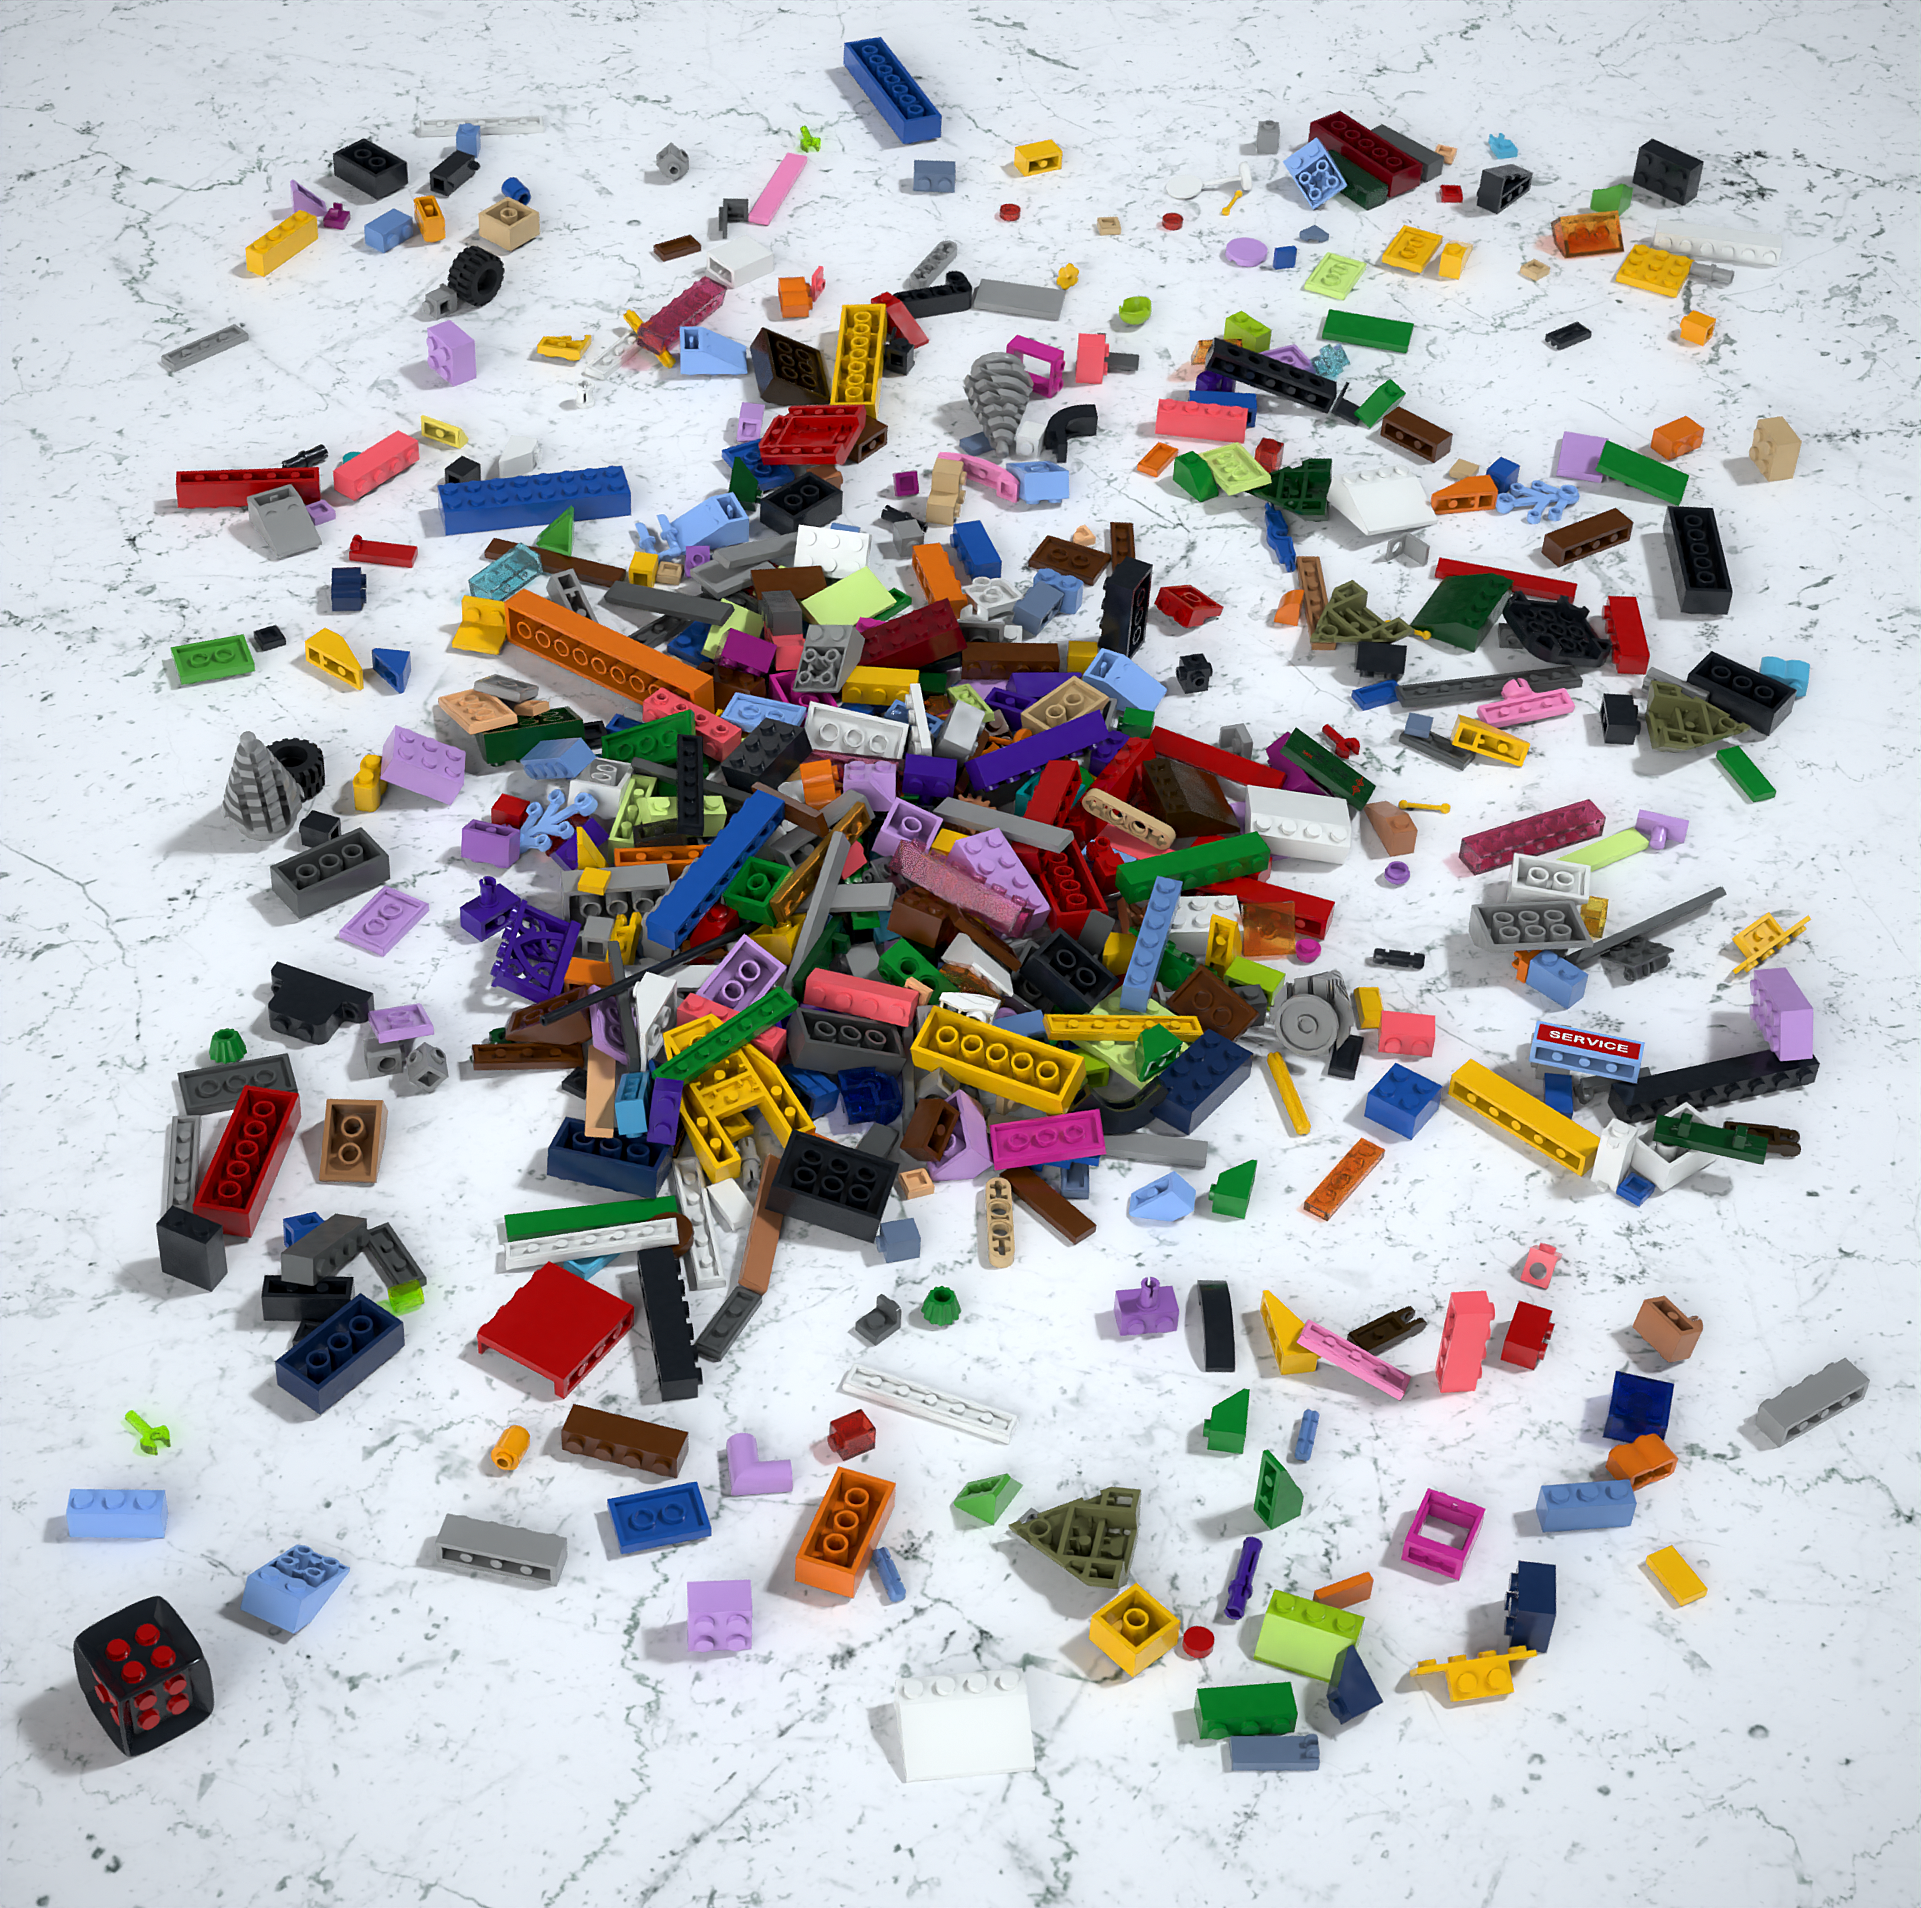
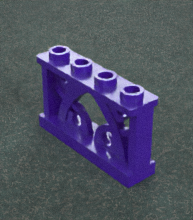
(560, 936)

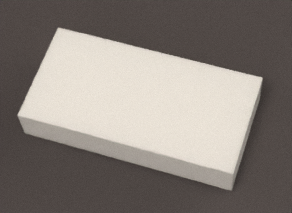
(731, 1203)

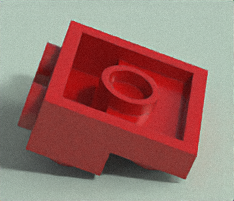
(1186, 605)

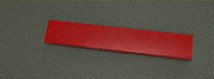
(1528, 584)
(1215, 760)

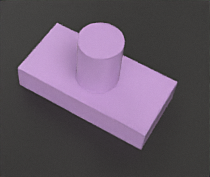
(1661, 828)

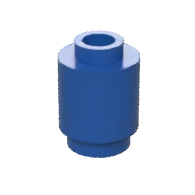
(516, 190)

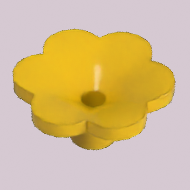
(1067, 276)

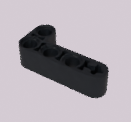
(939, 300)

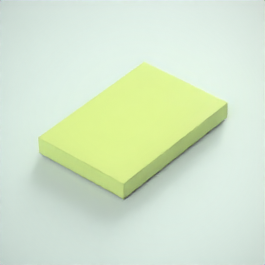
(1335, 276)
(741, 620)

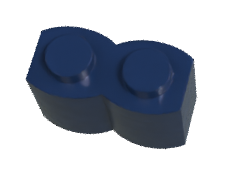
(347, 589)

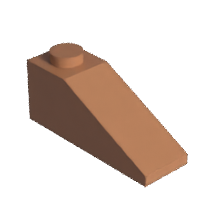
(1393, 827)

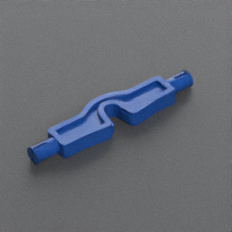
(1277, 537)

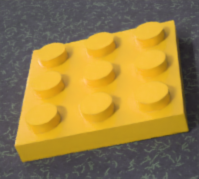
(1655, 270)

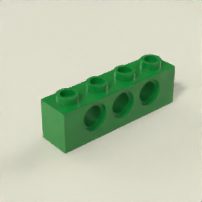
(905, 957)

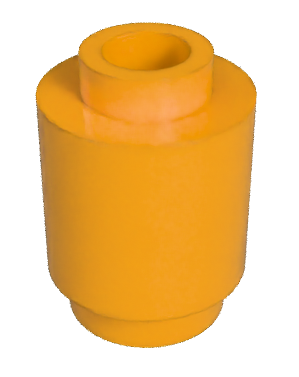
(511, 1447)

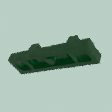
(831, 942)
(1710, 1139)

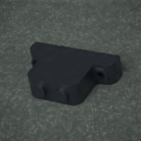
(314, 1005)

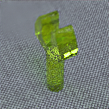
(809, 140)
(149, 1434)

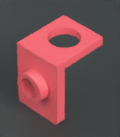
(818, 284)
(1548, 1257)

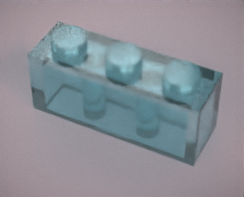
(507, 574)

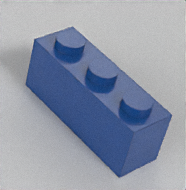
(1231, 399)
(975, 550)

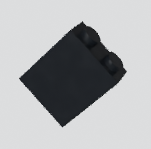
(191, 1248)

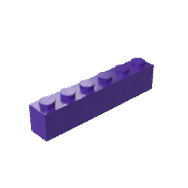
(1037, 750)

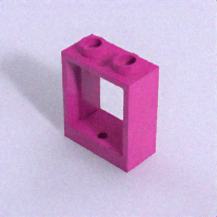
(1043, 386)
(1436, 1555)

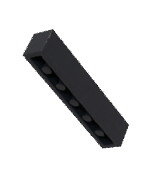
(668, 1325)

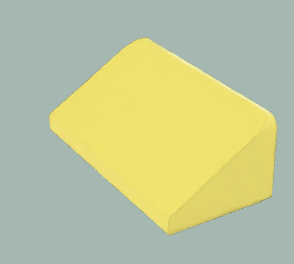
(443, 432)

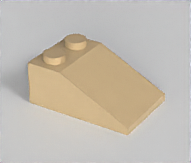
(1062, 705)

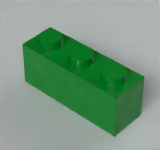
(1245, 1710)

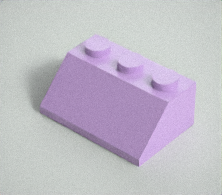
(969, 1147)

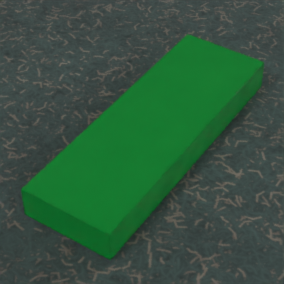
(1746, 774)

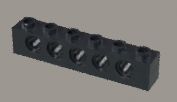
(1271, 375)

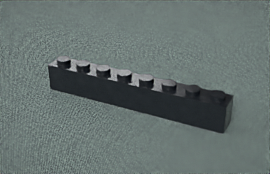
(1708, 1084)

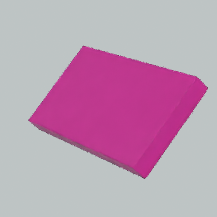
(1047, 1139)

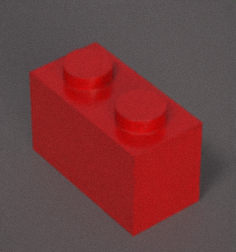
(1526, 1335)

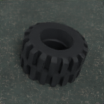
(476, 275)
(303, 762)

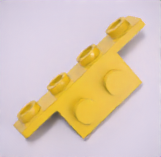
(1761, 937)
(1476, 1677)

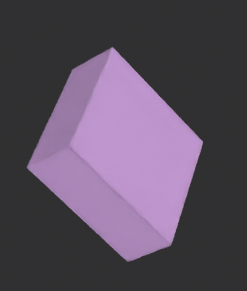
(320, 512)

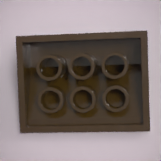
(788, 371)
(1186, 799)

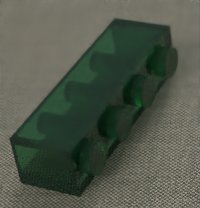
(1362, 186)

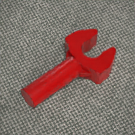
(1343, 745)

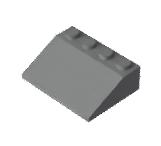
(1528, 926)

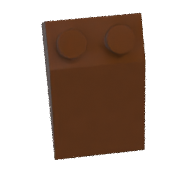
(526, 1024)

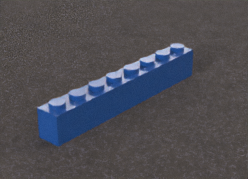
(715, 870)

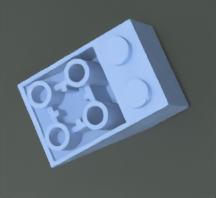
(1315, 173)
(710, 353)
(713, 523)
(1124, 680)
(292, 1587)

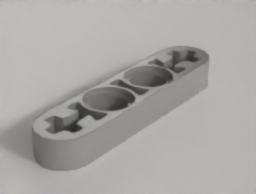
(933, 265)

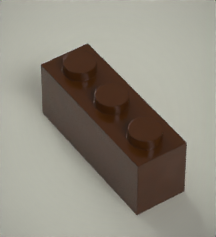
(1416, 434)

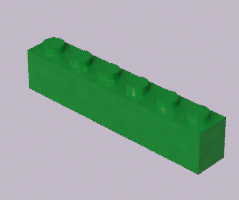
(1194, 866)

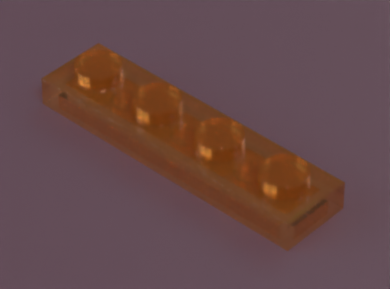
(1344, 1179)

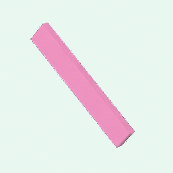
(777, 189)

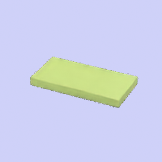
(1235, 468)
(848, 600)

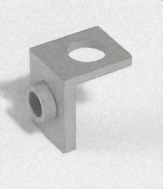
(1409, 546)

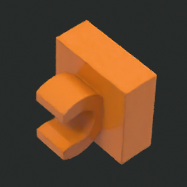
(1522, 963)

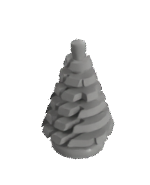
(998, 397)
(260, 792)
(1313, 1013)

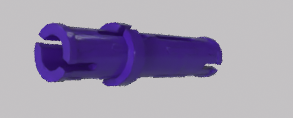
(1241, 1587)

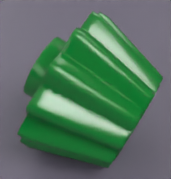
(227, 1046)
(941, 1306)

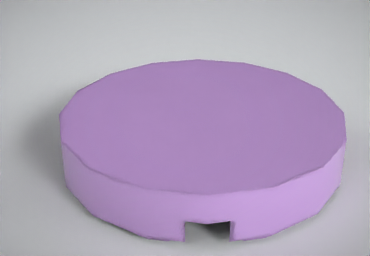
(1246, 251)

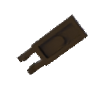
(1779, 1139)
(1387, 1330)

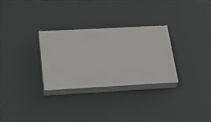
(1019, 299)

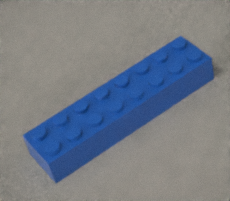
(892, 90)
(533, 499)

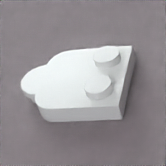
(993, 594)

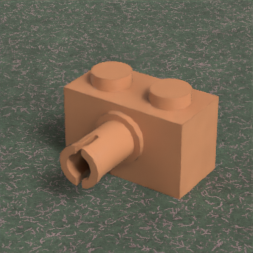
(1668, 1328)

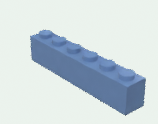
(1151, 944)

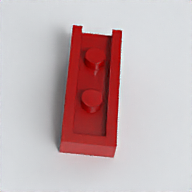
(382, 552)

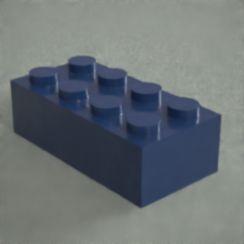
(1202, 1080)
(609, 1163)
(340, 1353)

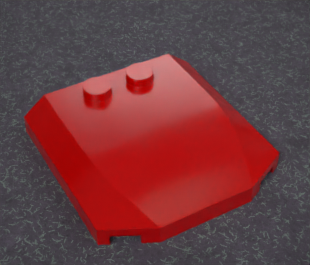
(813, 435)

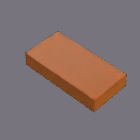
(1157, 459)
(1346, 1591)

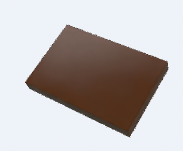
(1070, 559)
(801, 581)
(984, 937)
(1213, 1004)

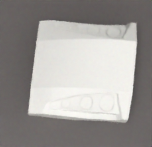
(971, 1005)

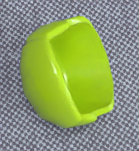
(1135, 310)

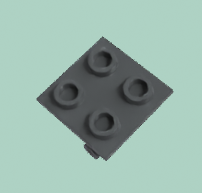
(882, 874)
(1639, 957)

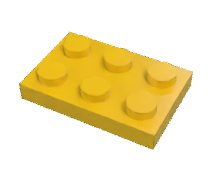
(1412, 249)

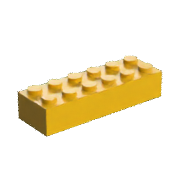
(999, 1061)

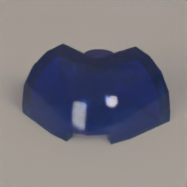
(869, 1096)

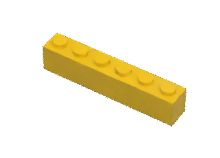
(1525, 1116)

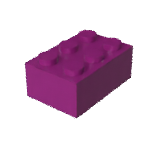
(744, 653)

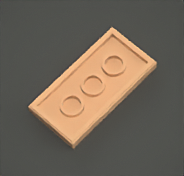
(477, 711)

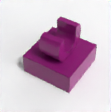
(336, 217)
(906, 483)

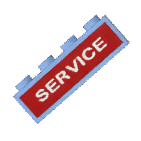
(1586, 1051)

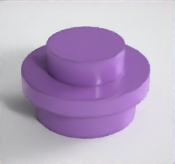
(1397, 873)

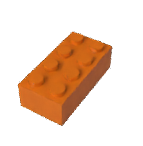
(845, 1532)

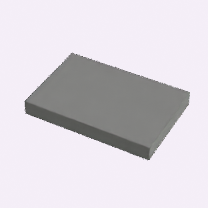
(724, 581)

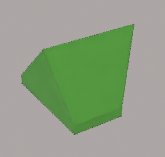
(1611, 199)
(559, 534)
(988, 1497)

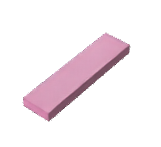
(1354, 1359)

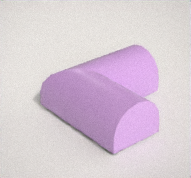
(751, 1475)

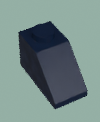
(1351, 1687)

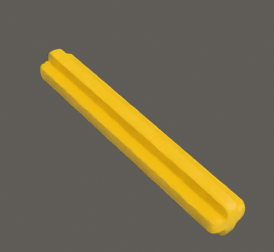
(634, 322)
(1289, 1093)

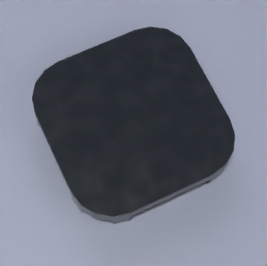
(1556, 631)

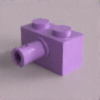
(490, 843)
(1146, 1309)

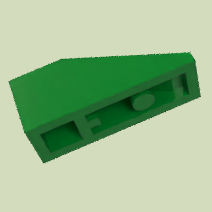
(1276, 1494)

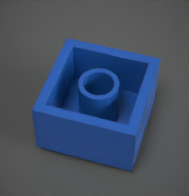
(1403, 1101)

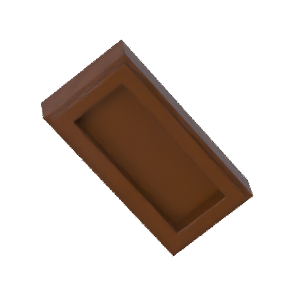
(677, 248)

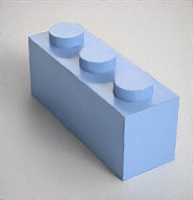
(117, 1513)

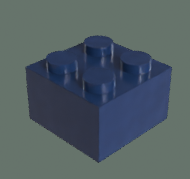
(1531, 1606)

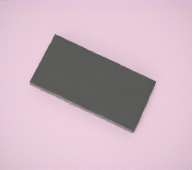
(220, 1086)

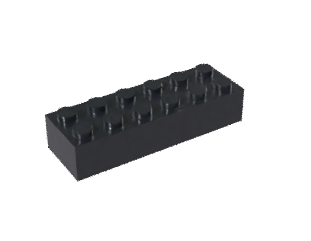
(1697, 560)

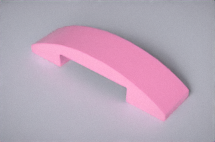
(987, 474)

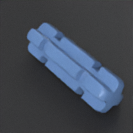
(1306, 1435)
(889, 1574)

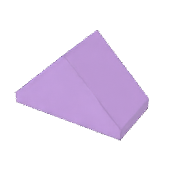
(305, 200)

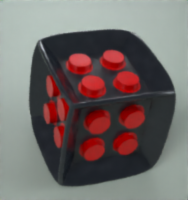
(144, 1675)

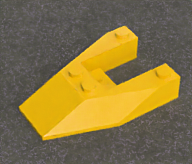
(728, 1088)

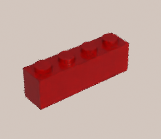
(1627, 635)

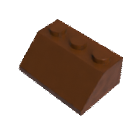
(729, 681)

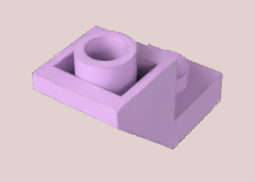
(750, 422)

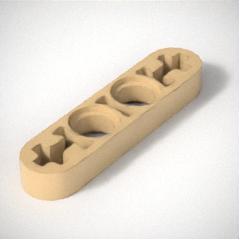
(1127, 822)
(1001, 1222)

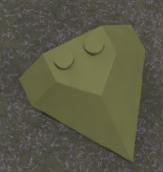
(1350, 621)
(1684, 723)
(1089, 1537)

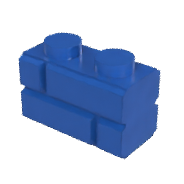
(812, 1090)

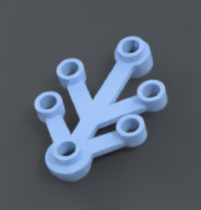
(1564, 496)
(583, 803)

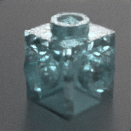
(1334, 360)

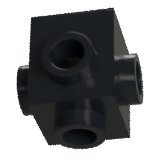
(1194, 673)

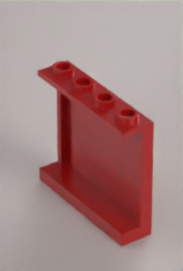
(558, 1326)

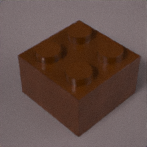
(921, 917)

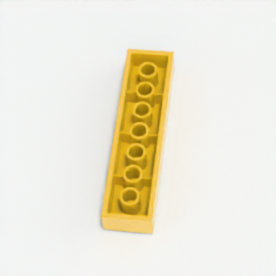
(860, 357)

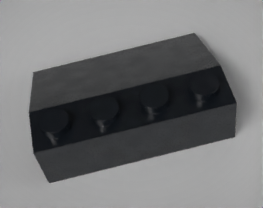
(832, 1186)

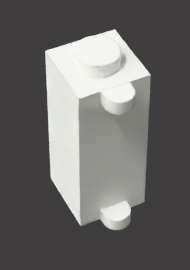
(1614, 1155)

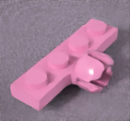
(1524, 705)

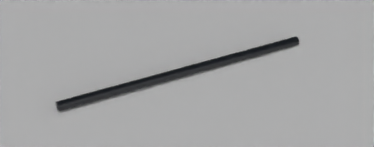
(657, 969)

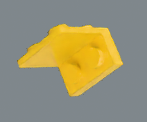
(481, 626)

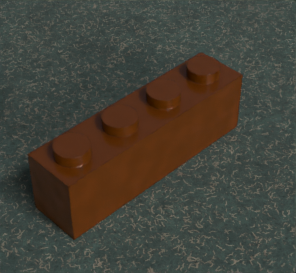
(1587, 537)
(1002, 659)
(625, 1441)

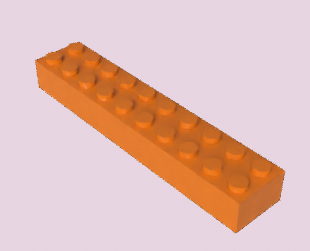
(600, 652)

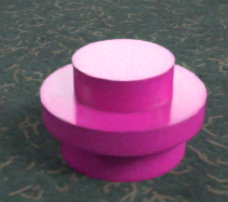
(1307, 950)

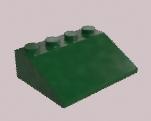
(1464, 609)
(517, 739)

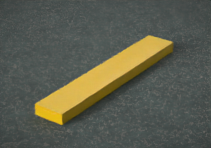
(1117, 1027)

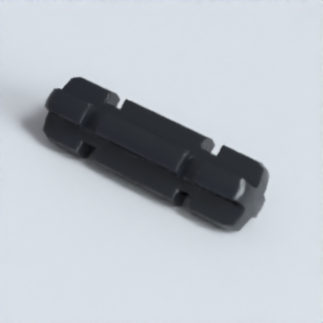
(1398, 958)

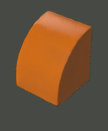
(1290, 608)

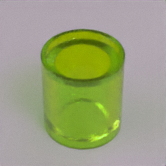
(406, 1295)

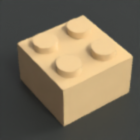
(509, 223)
(1775, 448)

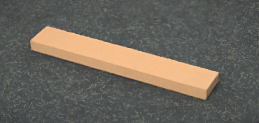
(600, 1094)

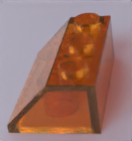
(1588, 234)

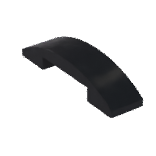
(1217, 1325)

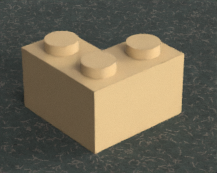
(946, 492)

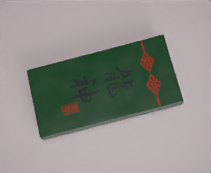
(1328, 769)

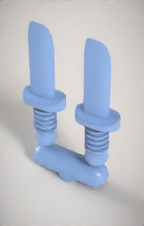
(667, 534)

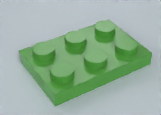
(212, 659)

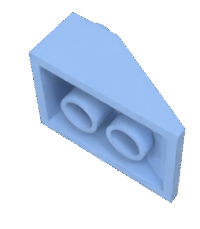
(1040, 481)

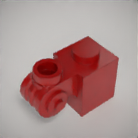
(1104, 864)

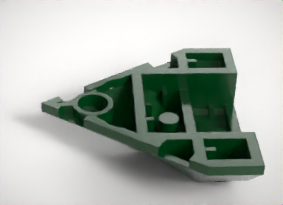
(1300, 489)

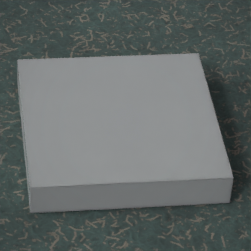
(506, 688)

